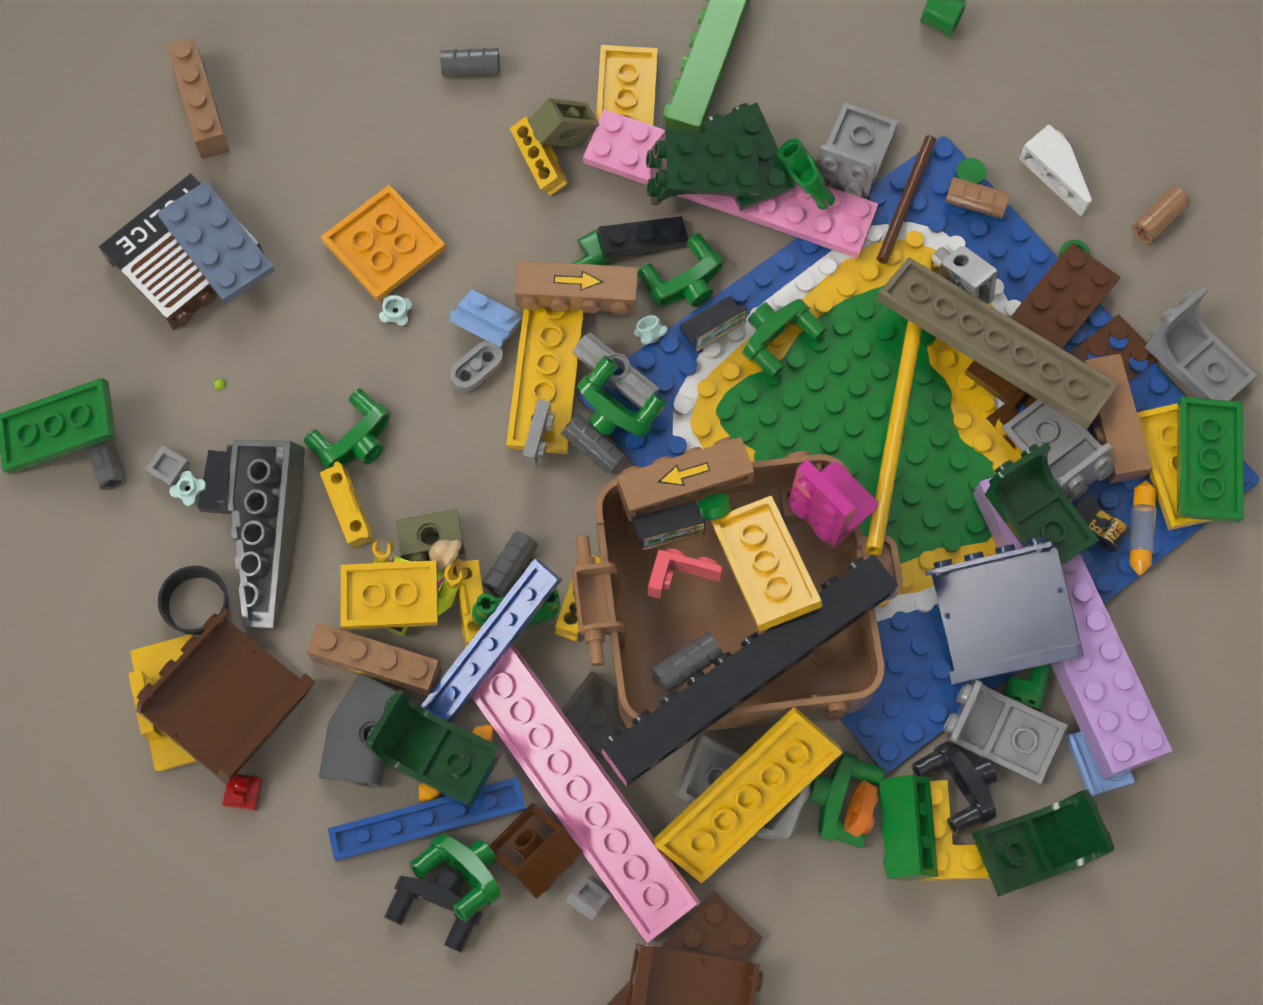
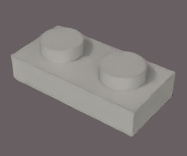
(535, 444)

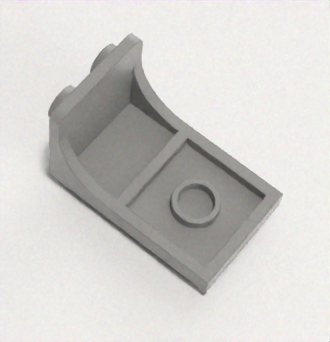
(855, 150)
(1196, 354)
(1074, 454)
(1004, 731)
(708, 762)

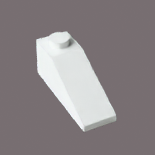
(1055, 164)

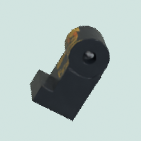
(1107, 528)

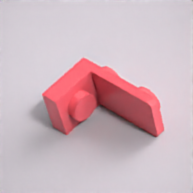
(675, 559)

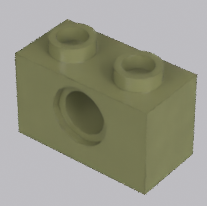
(563, 122)
(414, 529)

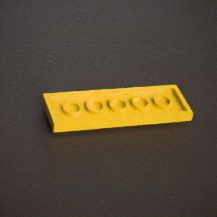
(546, 372)
(747, 795)

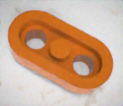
(860, 809)

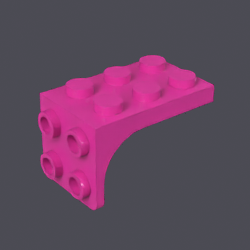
(830, 501)

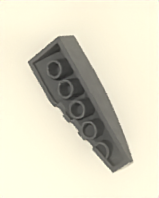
(264, 515)

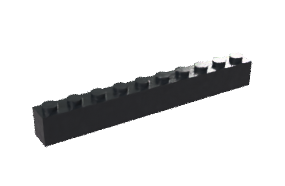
(746, 671)

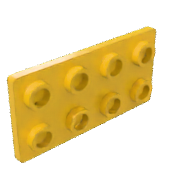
(147, 664)

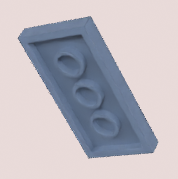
(215, 242)

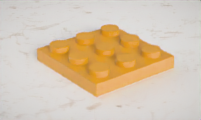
(383, 243)

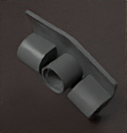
(345, 747)

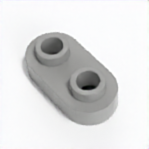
(474, 366)

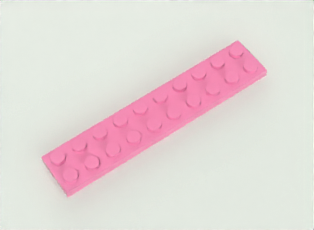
(621, 148)
(583, 797)

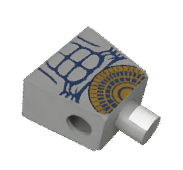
(967, 272)

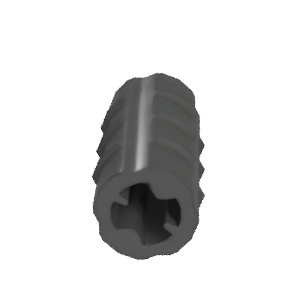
(470, 61)
(592, 443)
(106, 465)
(510, 564)
(687, 662)

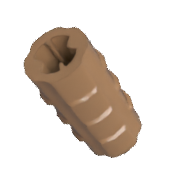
(977, 197)
(1161, 215)

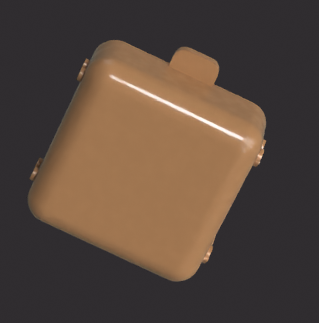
(647, 630)

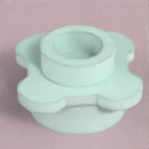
(395, 302)
(650, 329)
(193, 494)

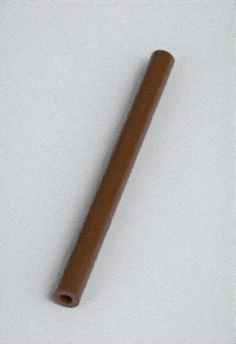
(906, 200)

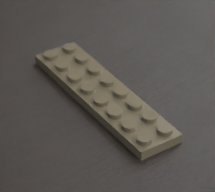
(997, 342)

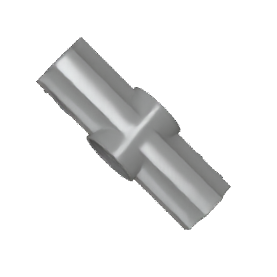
(629, 383)

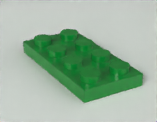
(56, 426)
(1210, 459)

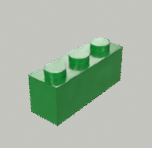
(908, 828)

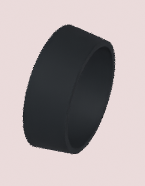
(175, 580)

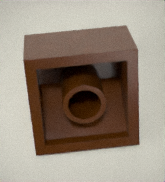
(535, 850)

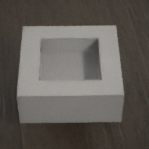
(167, 466)
(588, 898)

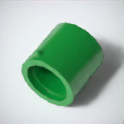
(943, 15)

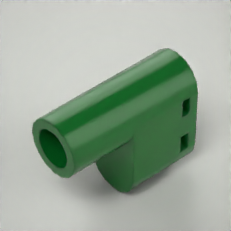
(591, 248)
(1030, 692)

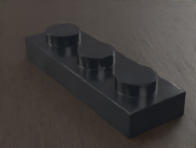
(642, 237)

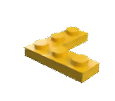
(953, 861)

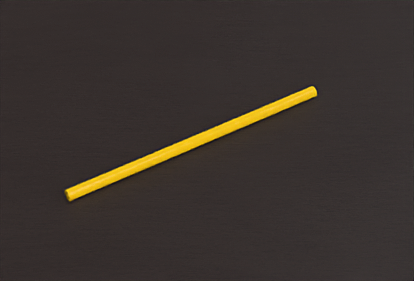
(895, 433)

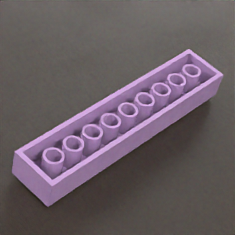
(1103, 682)

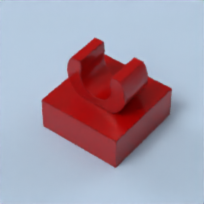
(243, 792)

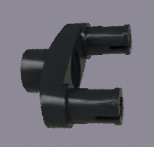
(970, 778)
(442, 892)

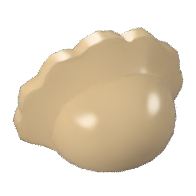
(445, 553)

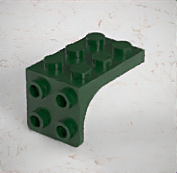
(702, 165)
(773, 175)
(1036, 506)
(432, 750)
(1043, 843)

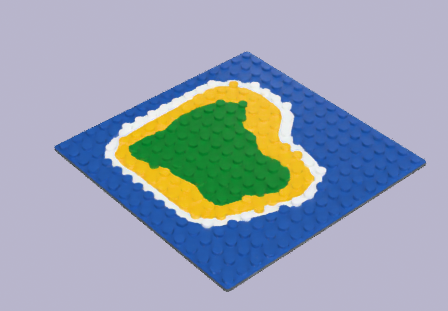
(839, 404)

